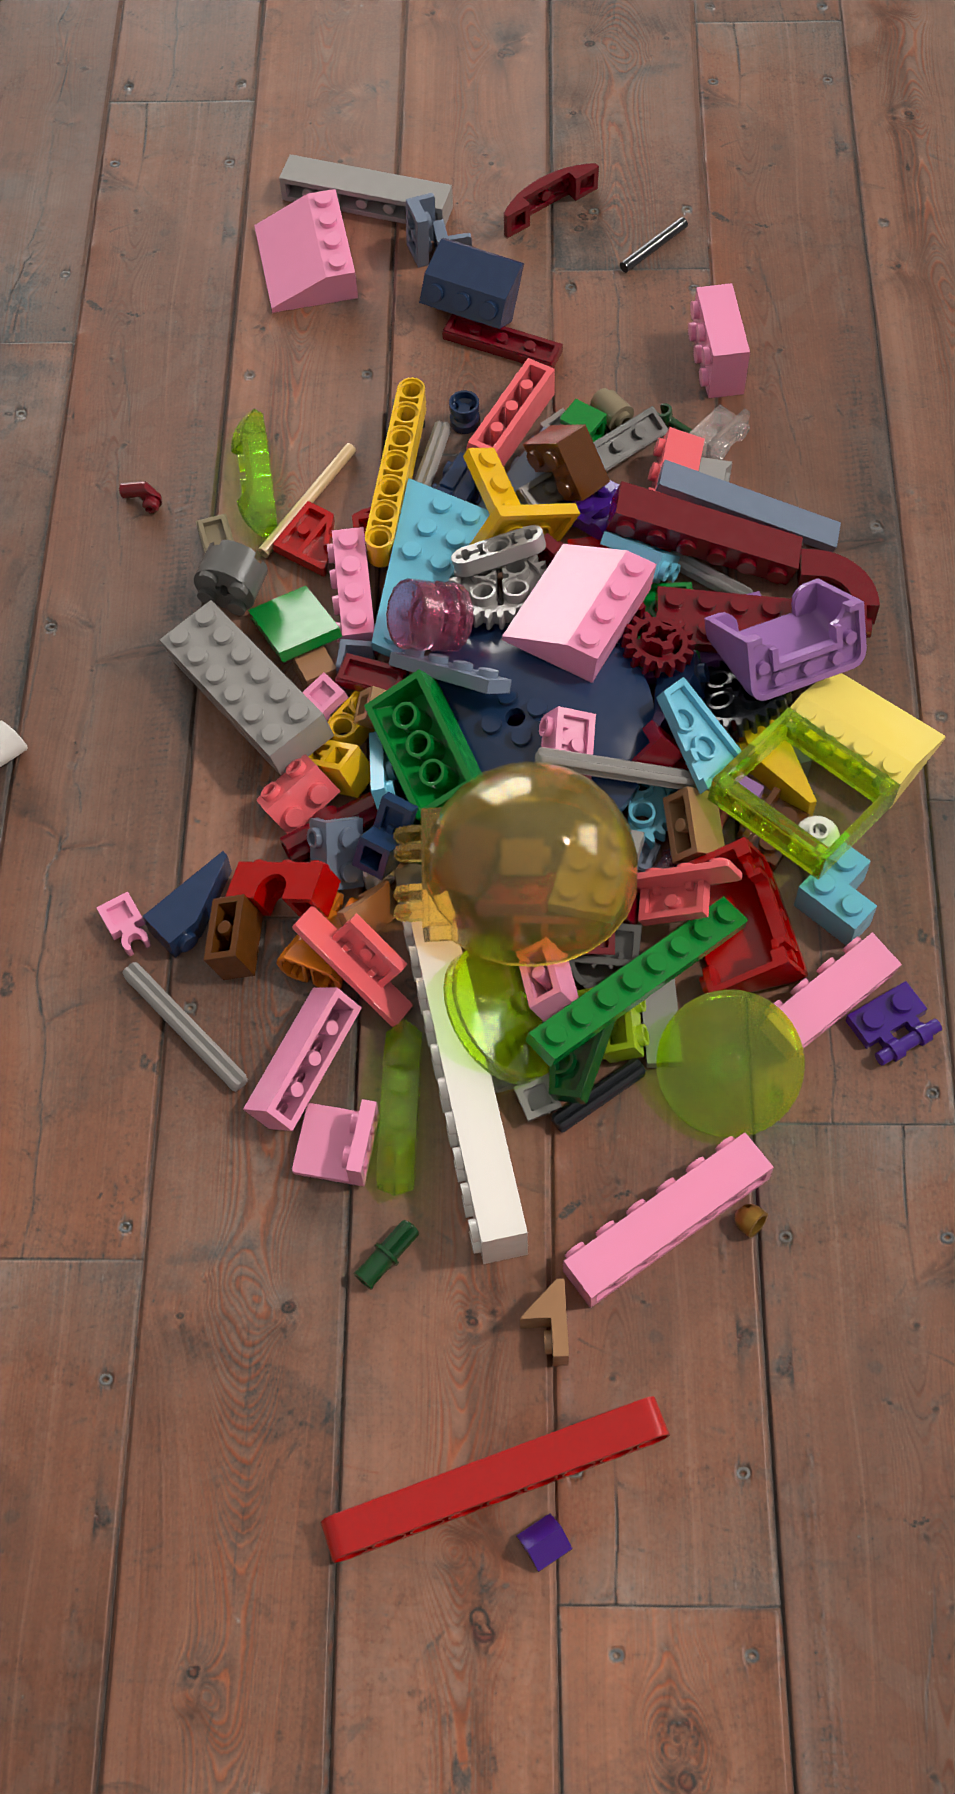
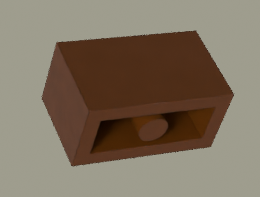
(233, 937)

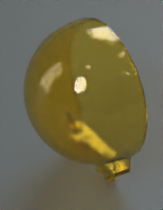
(521, 866)

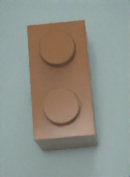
(692, 824)

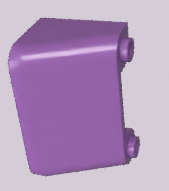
(797, 649)

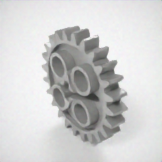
(517, 582)

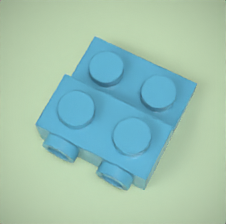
(667, 562)

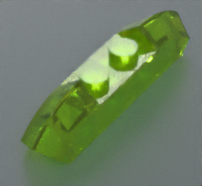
(257, 498)
(399, 1109)

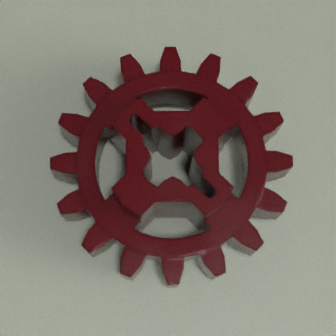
(658, 644)

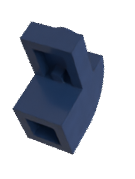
(377, 845)

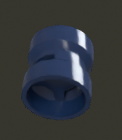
(464, 412)

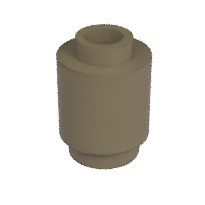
(615, 407)

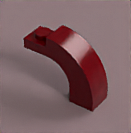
(843, 575)

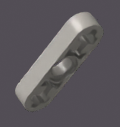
(484, 555)

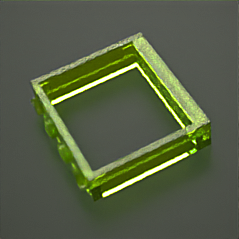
(774, 826)

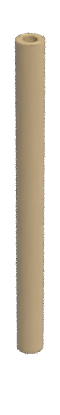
(310, 495)

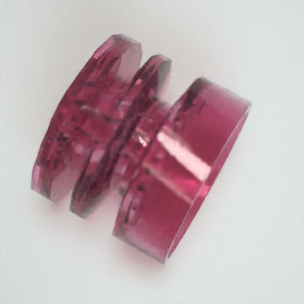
(429, 615)

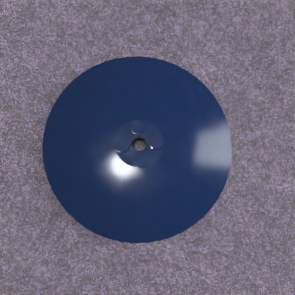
(616, 696)

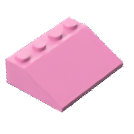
(306, 253)
(581, 607)

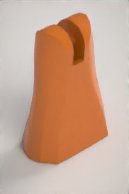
(302, 962)

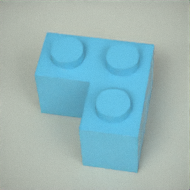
(834, 898)

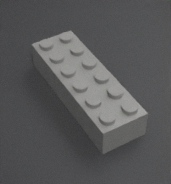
(247, 687)

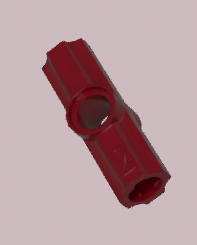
(296, 843)

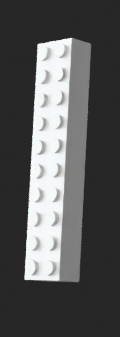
(470, 1112)

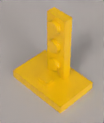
(503, 504)

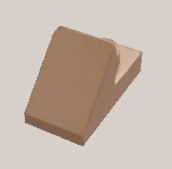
(550, 1311)

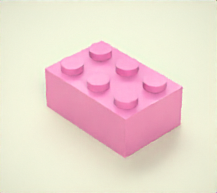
(719, 341)

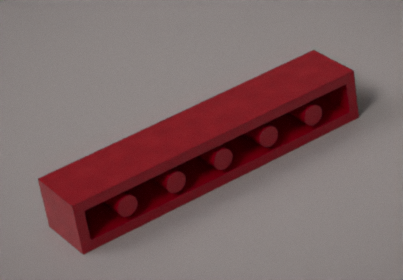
(704, 533)

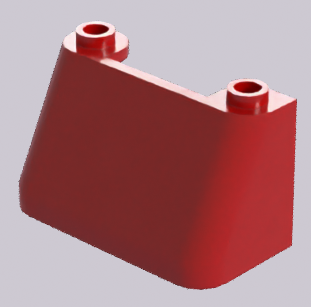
(766, 948)

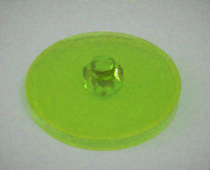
(493, 1017)
(730, 1063)

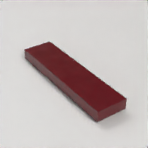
(502, 342)

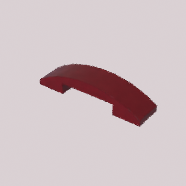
(571, 181)

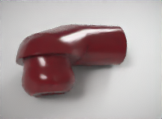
(151, 498)

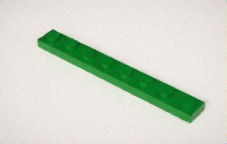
(634, 982)

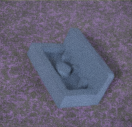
(336, 844)

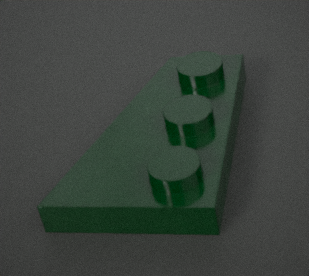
(575, 1074)

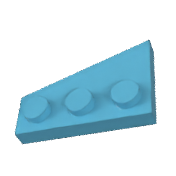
(697, 733)
(381, 771)

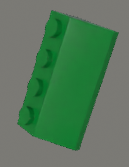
(422, 740)

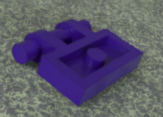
(886, 1015)

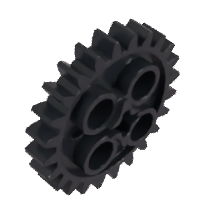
(735, 707)

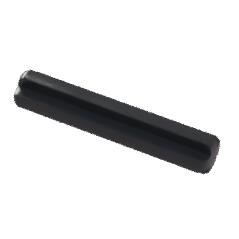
(600, 1094)

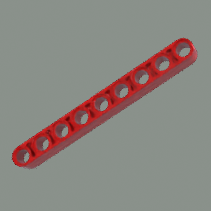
(493, 1479)

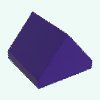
(544, 1542)

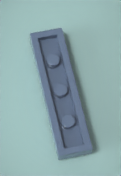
(458, 673)

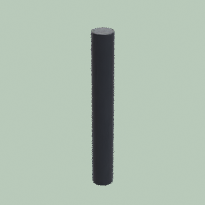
(654, 244)

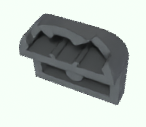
(593, 969)

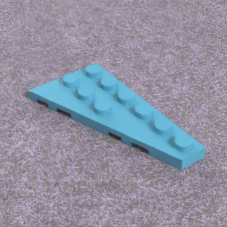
(426, 537)

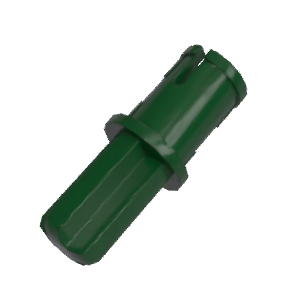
(386, 1254)

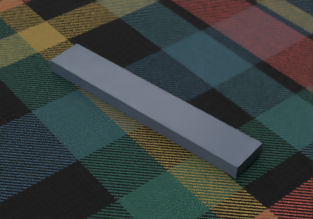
(744, 503)

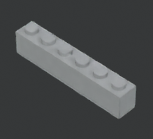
(362, 189)

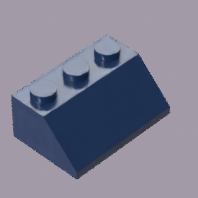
(472, 283)

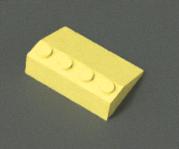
(870, 727)

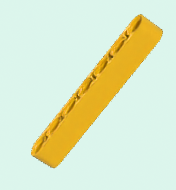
(395, 469)

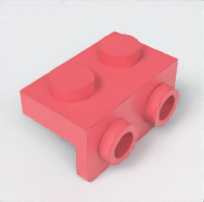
(297, 794)

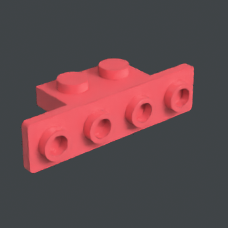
(681, 891)
(359, 959)

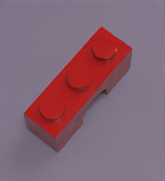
(296, 882)

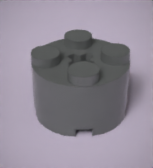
(230, 576)

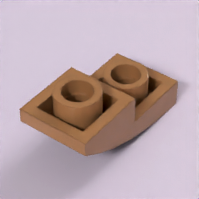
(374, 907)

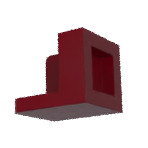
(661, 749)

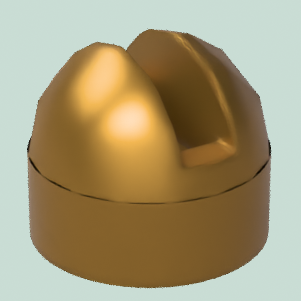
(750, 1219)

